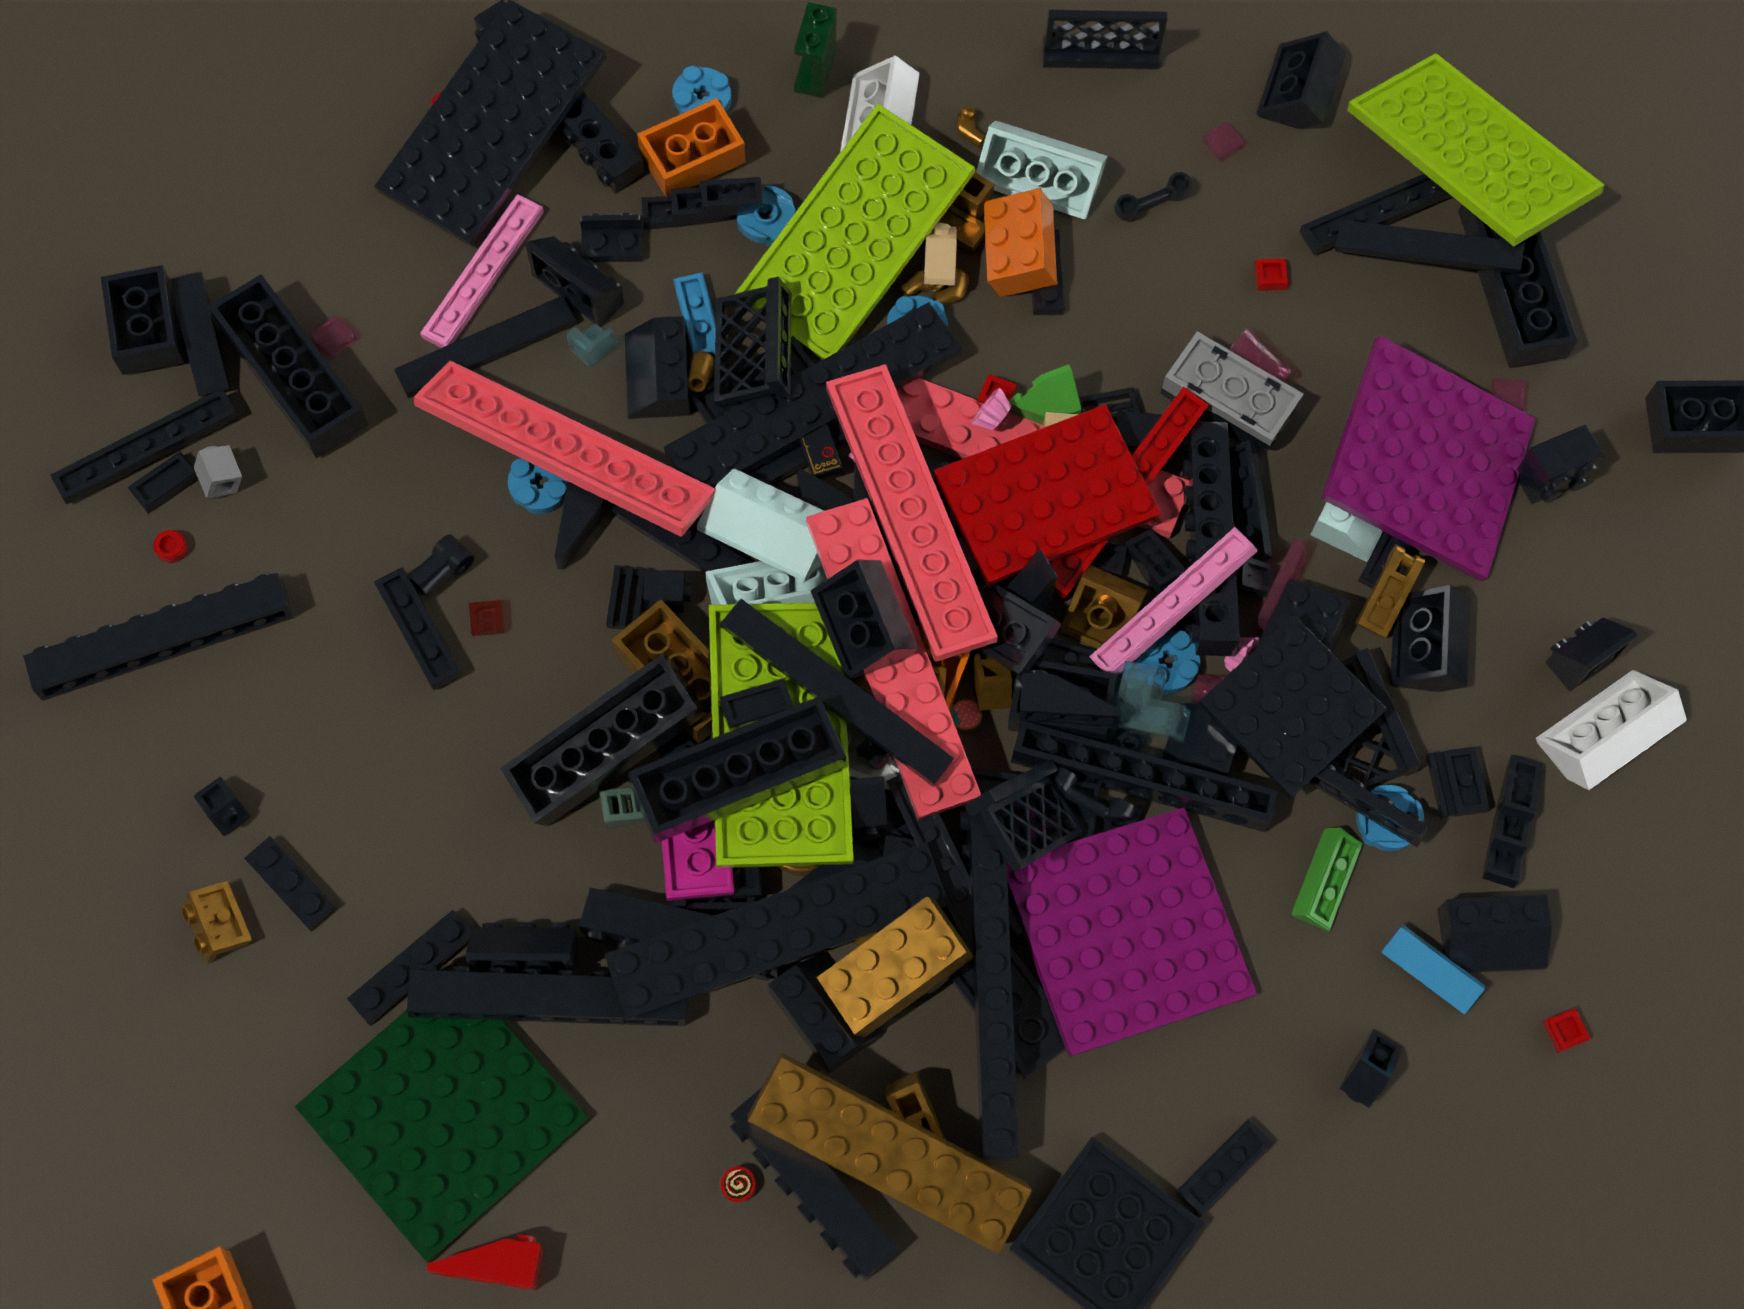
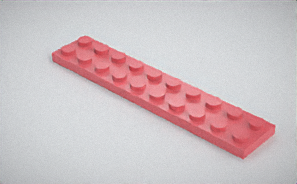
(944, 423)
(565, 448)
(911, 513)
(910, 684)

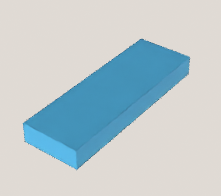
(697, 312)
(1433, 969)

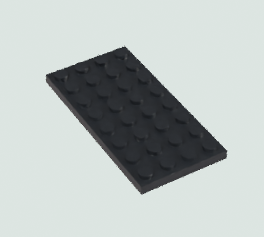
(490, 122)

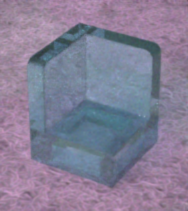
(591, 344)

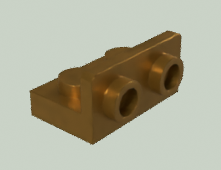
(215, 920)

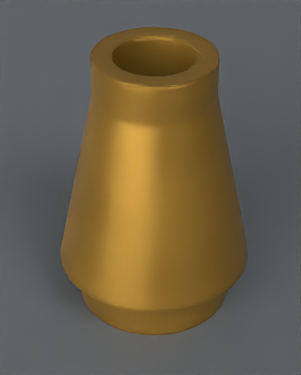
(700, 370)

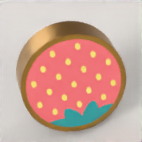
(966, 716)

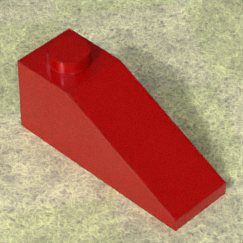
(499, 1263)

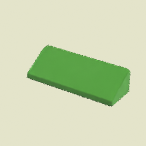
(1327, 878)

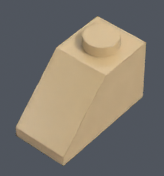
(940, 255)

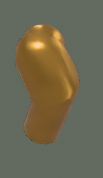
(966, 126)
(916, 283)
(953, 292)

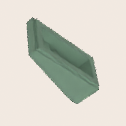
(616, 820)

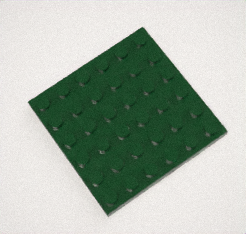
(441, 1122)

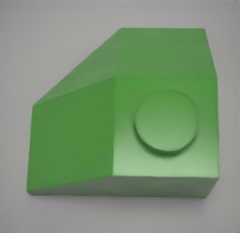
(1050, 393)

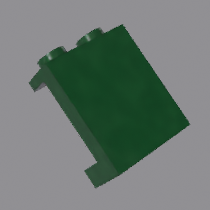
(817, 47)

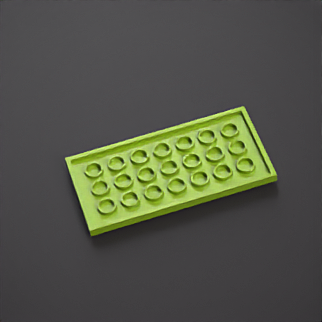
(1475, 149)
(859, 228)
(808, 821)

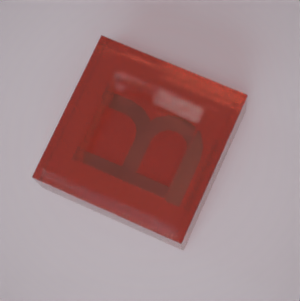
(486, 618)

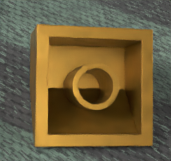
(1101, 607)

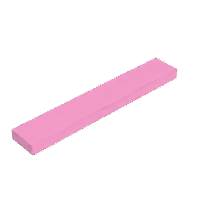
(482, 272)
(1174, 602)

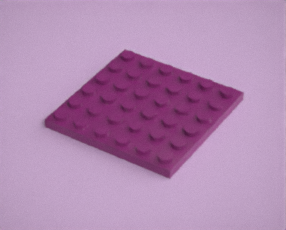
(1429, 458)
(1128, 932)

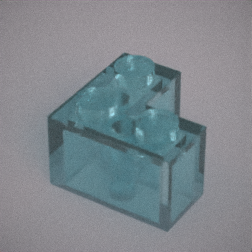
(1142, 705)

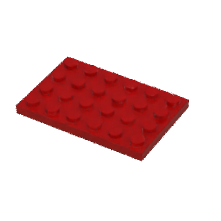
(1046, 493)

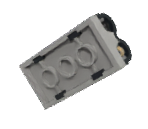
(1234, 389)

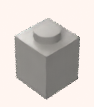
(217, 471)

